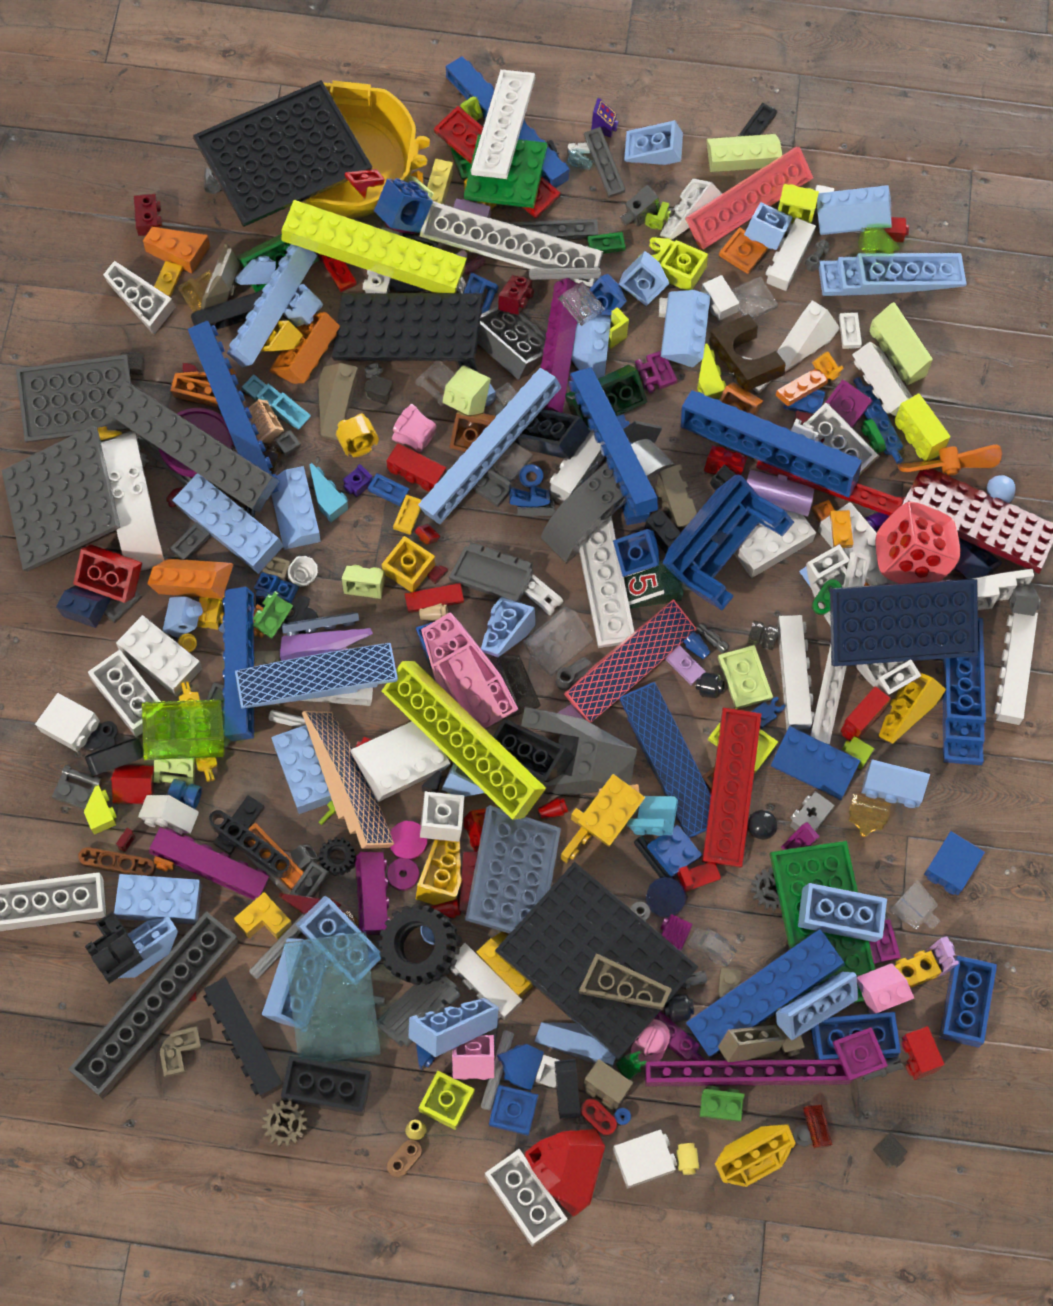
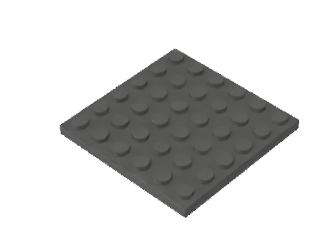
(60, 498)

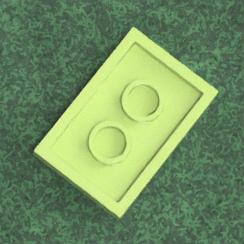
(745, 677)

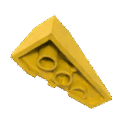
(910, 706)
(441, 873)

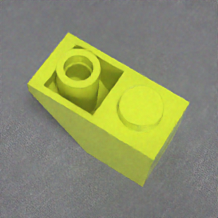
(98, 813)

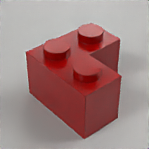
(923, 1053)

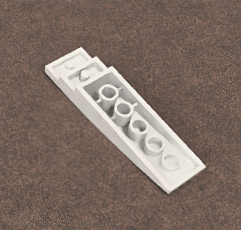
(1000, 586)

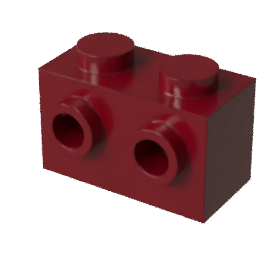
(147, 213)
(515, 294)

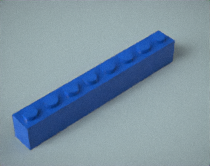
(237, 656)

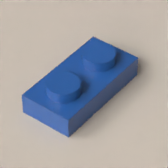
(388, 489)

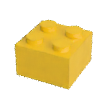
(408, 564)

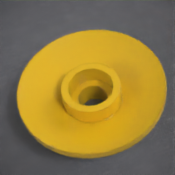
(104, 433)

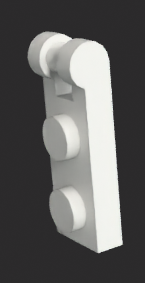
(540, 592)

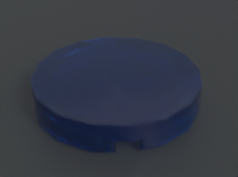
(666, 897)

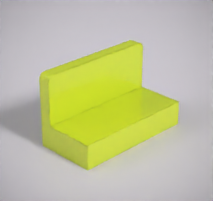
(618, 328)

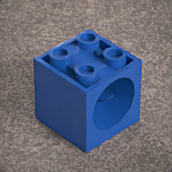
(403, 205)

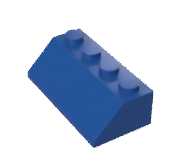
(815, 763)

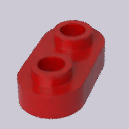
(600, 1116)

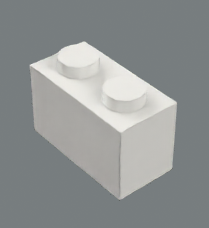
(722, 300)

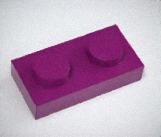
(803, 837)

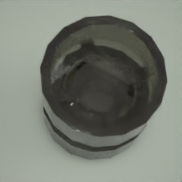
(763, 635)

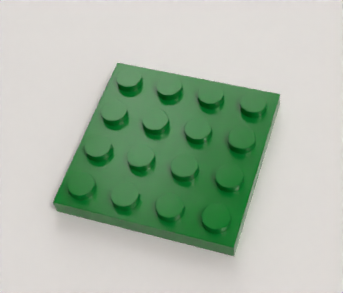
(522, 180)

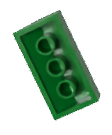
(273, 248)

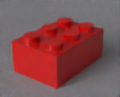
(107, 573)

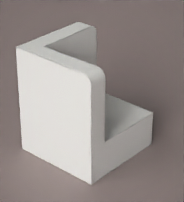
(546, 1072)

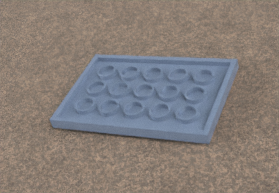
(511, 869)

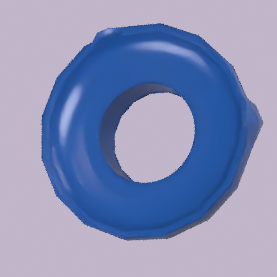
(527, 469)

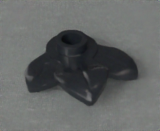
(301, 611)
(100, 739)

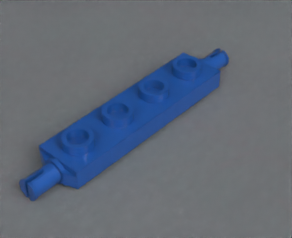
(878, 414)

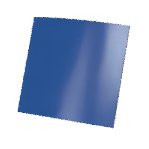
(533, 498)

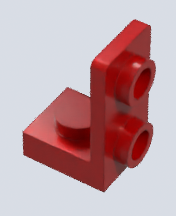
(698, 876)

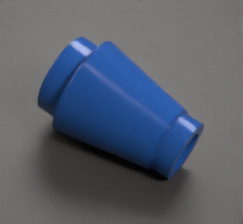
(697, 645)

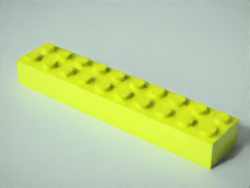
(372, 248)
(464, 740)

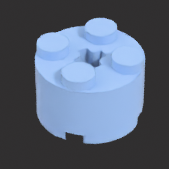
(302, 306)

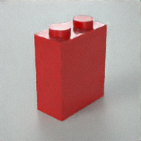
(865, 714)

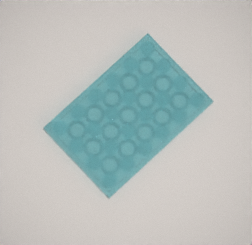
(332, 997)

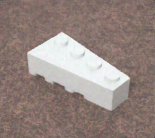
(142, 298)

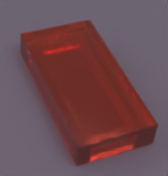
(817, 1126)

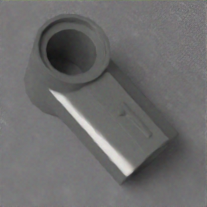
(573, 672)

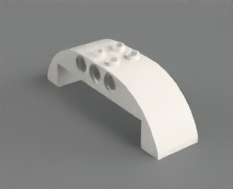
(132, 500)
(885, 676)

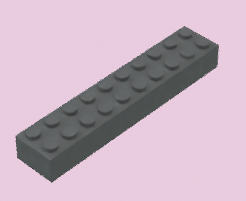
(192, 446)
(154, 1005)

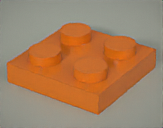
(742, 251)

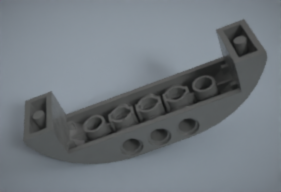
(595, 502)

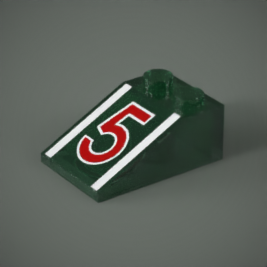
(652, 587)

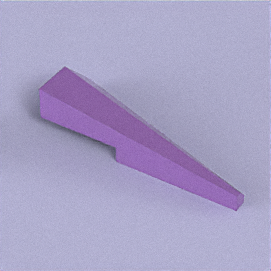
(320, 642)

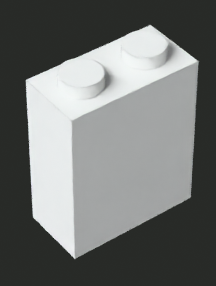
(67, 722)
(644, 1158)

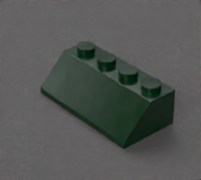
(621, 388)

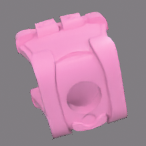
(413, 429)

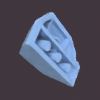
(592, 345)
(153, 943)

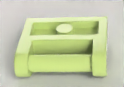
(179, 766)

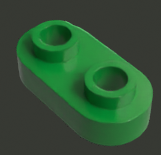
(875, 438)
(824, 597)

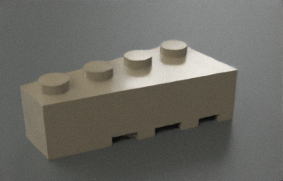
(617, 983)

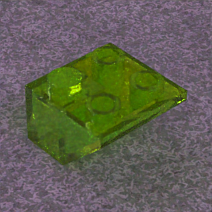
(876, 239)

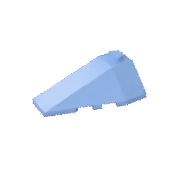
(507, 626)

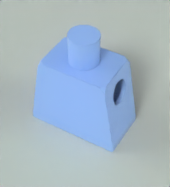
(181, 616)

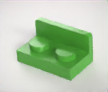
(272, 615)
(721, 1104)

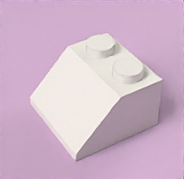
(442, 816)

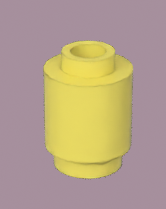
(687, 1158)

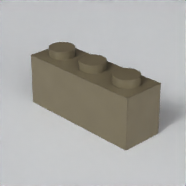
(751, 1043)

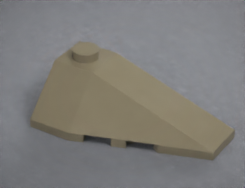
(335, 395)

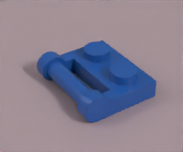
(476, 284)

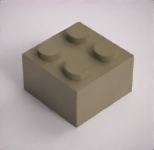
(607, 1085)

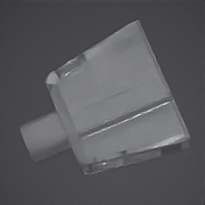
(916, 907)

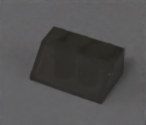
(517, 681)

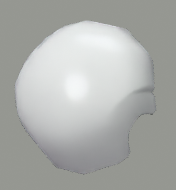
(302, 571)

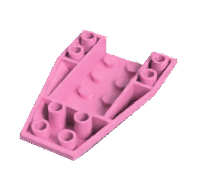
(467, 672)

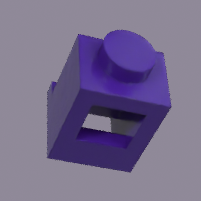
(357, 487)

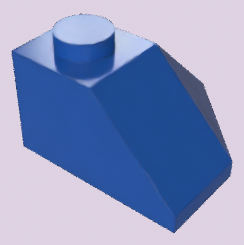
(608, 293)

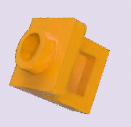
(827, 366)

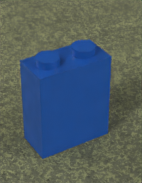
(954, 863)

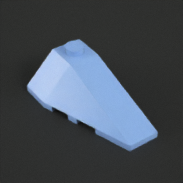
(573, 1041)

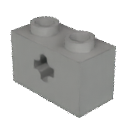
(818, 806)

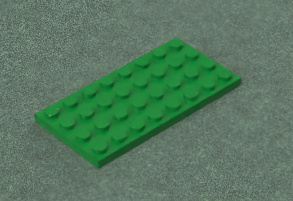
(824, 866)

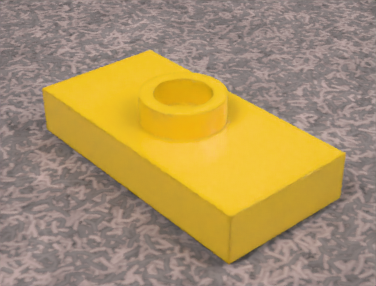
(168, 278)
(408, 515)

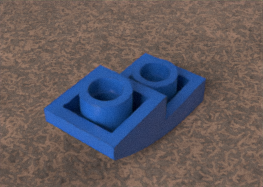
(272, 583)

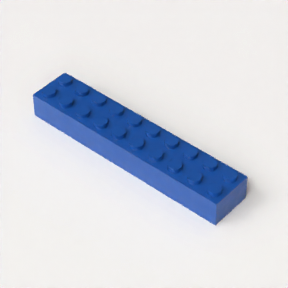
(770, 443)

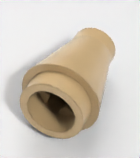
(433, 612)

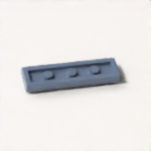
(328, 622)

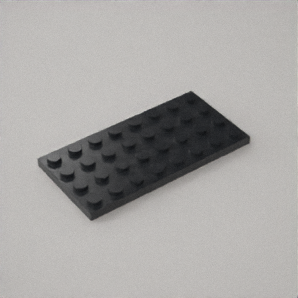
(408, 327)

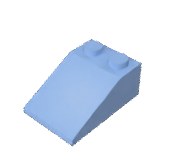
(654, 144)

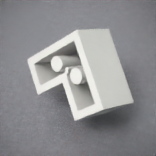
(169, 813)

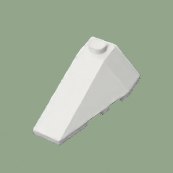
(693, 198)
(810, 332)

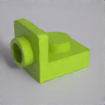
(472, 108)

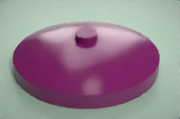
(209, 422)

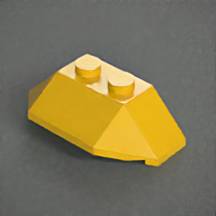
(755, 1155)

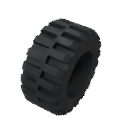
(396, 934)

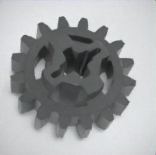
(768, 881)

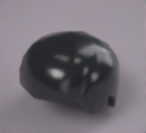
(762, 824)

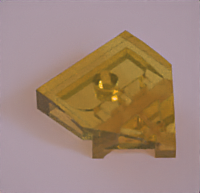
(868, 814)

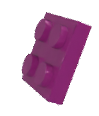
(849, 402)
(860, 1054)

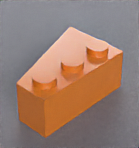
(177, 247)

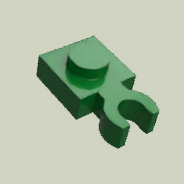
(630, 1065)

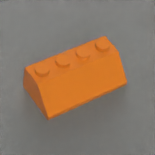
(298, 363)
(190, 578)

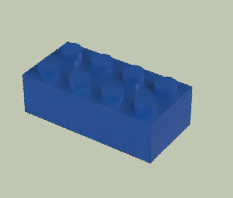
(968, 1001)
(835, 1028)

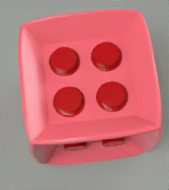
(917, 545)

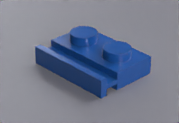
(808, 404)

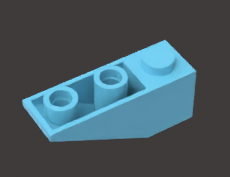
(329, 500)

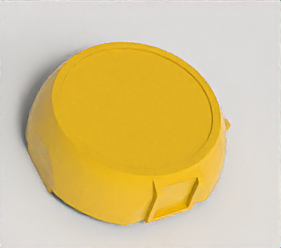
(385, 136)

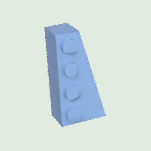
(454, 1026)

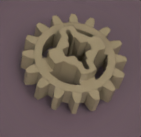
(292, 1118)

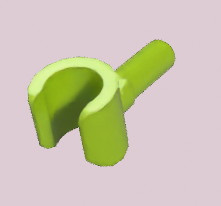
(332, 811)

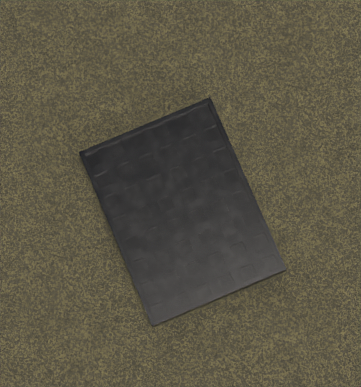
(559, 944)

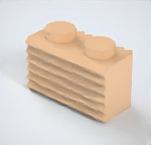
(265, 421)

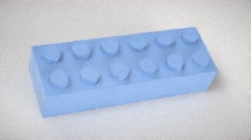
(228, 523)

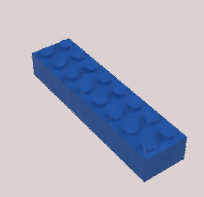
(767, 991)

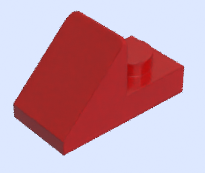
(363, 179)

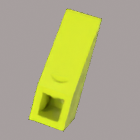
(709, 378)

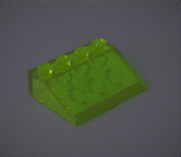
(182, 729)

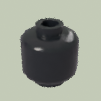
(710, 685)
(679, 1008)

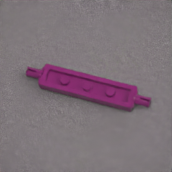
(679, 1041)

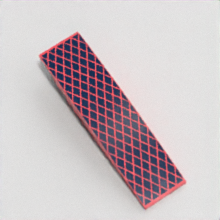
(630, 661)

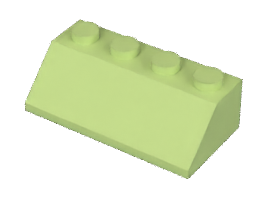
(743, 152)
(901, 344)

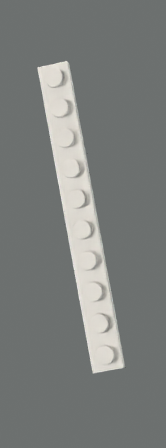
(834, 676)

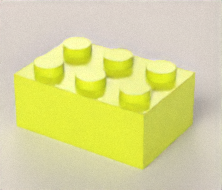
(921, 427)

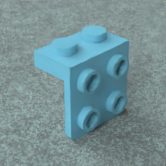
(655, 816)

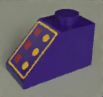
(604, 118)

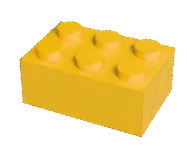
(611, 810)

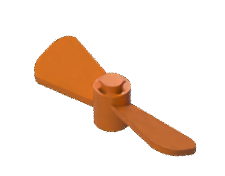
(953, 462)

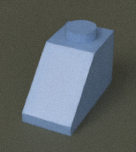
(257, 271)

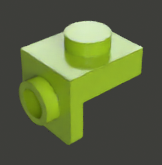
(657, 222)

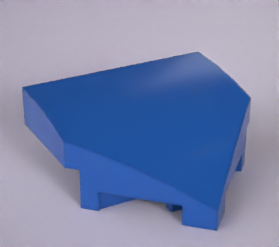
(521, 1065)

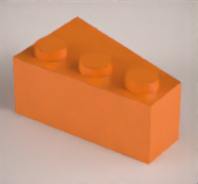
(194, 388)

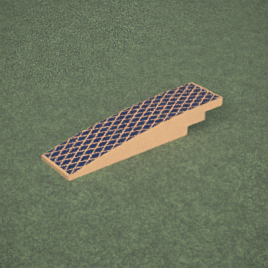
(345, 781)

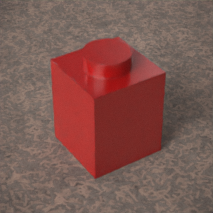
(898, 230)

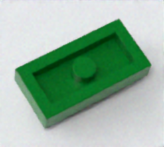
(607, 242)

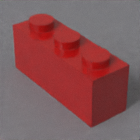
(415, 467)

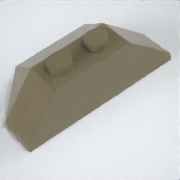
(222, 279)

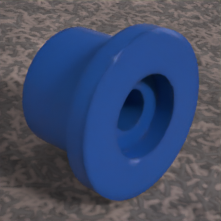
(622, 1112)

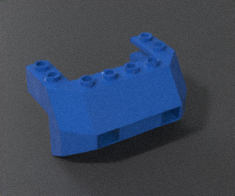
(717, 534)

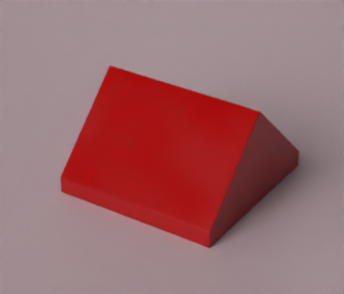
(132, 784)

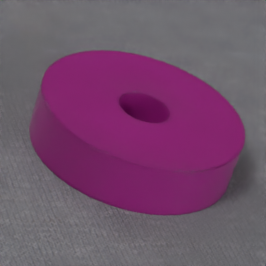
(403, 883)

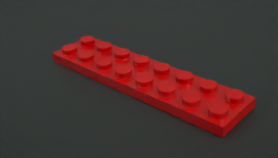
(461, 134)
(731, 787)

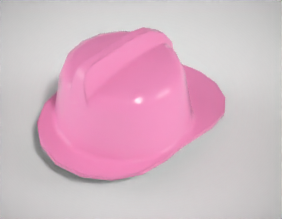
(652, 1042)

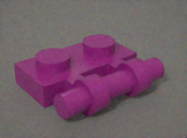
(661, 369)

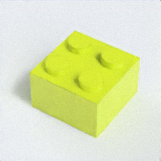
(798, 202)
(446, 1100)

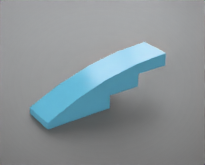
(280, 403)

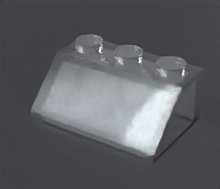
(558, 640)

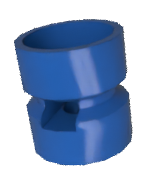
(185, 793)

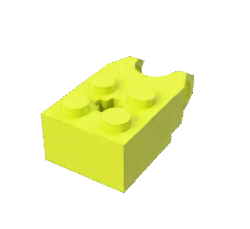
(680, 262)

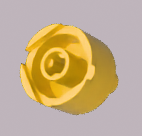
(356, 435)

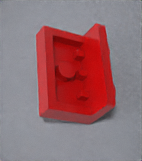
(719, 456)

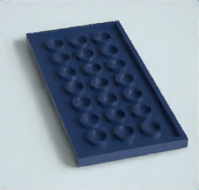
(904, 622)

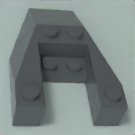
(594, 751)

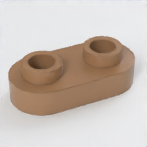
(404, 1158)

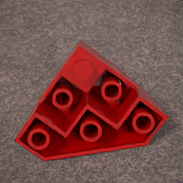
(568, 1166)

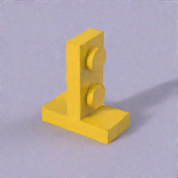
(581, 837)

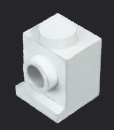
(806, 430)

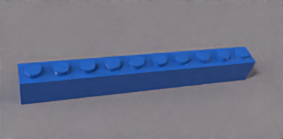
(472, 83)
(227, 396)
(613, 442)

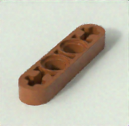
(115, 866)

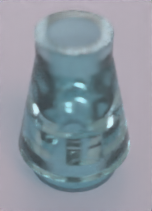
(579, 160)

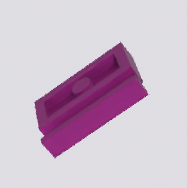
(885, 948)

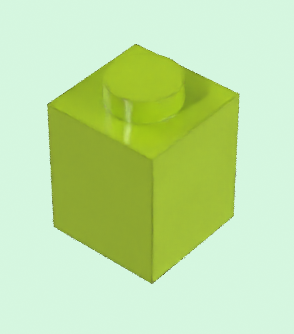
(858, 750)

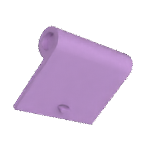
(782, 492)

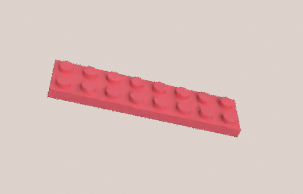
(742, 200)

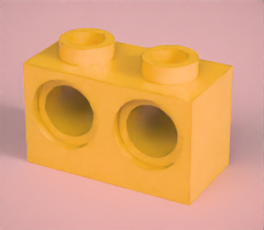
(919, 975)

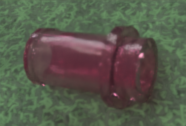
(474, 264)

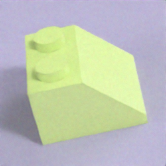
(467, 391)
(363, 581)

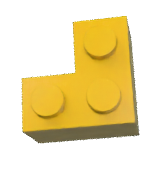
(263, 913)

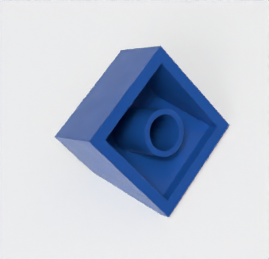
(637, 552)

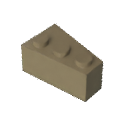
(675, 497)

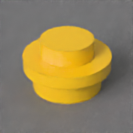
(188, 642)

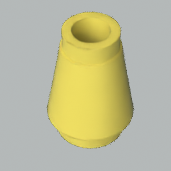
(415, 1134)

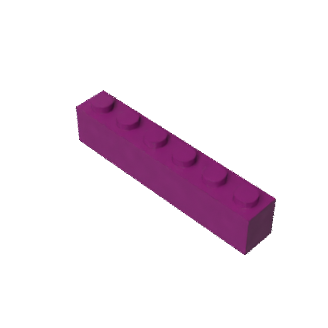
(209, 864)

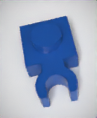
(768, 712)

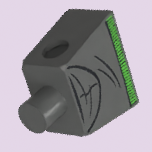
(638, 206)

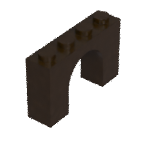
(748, 372)

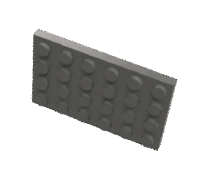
(70, 396)

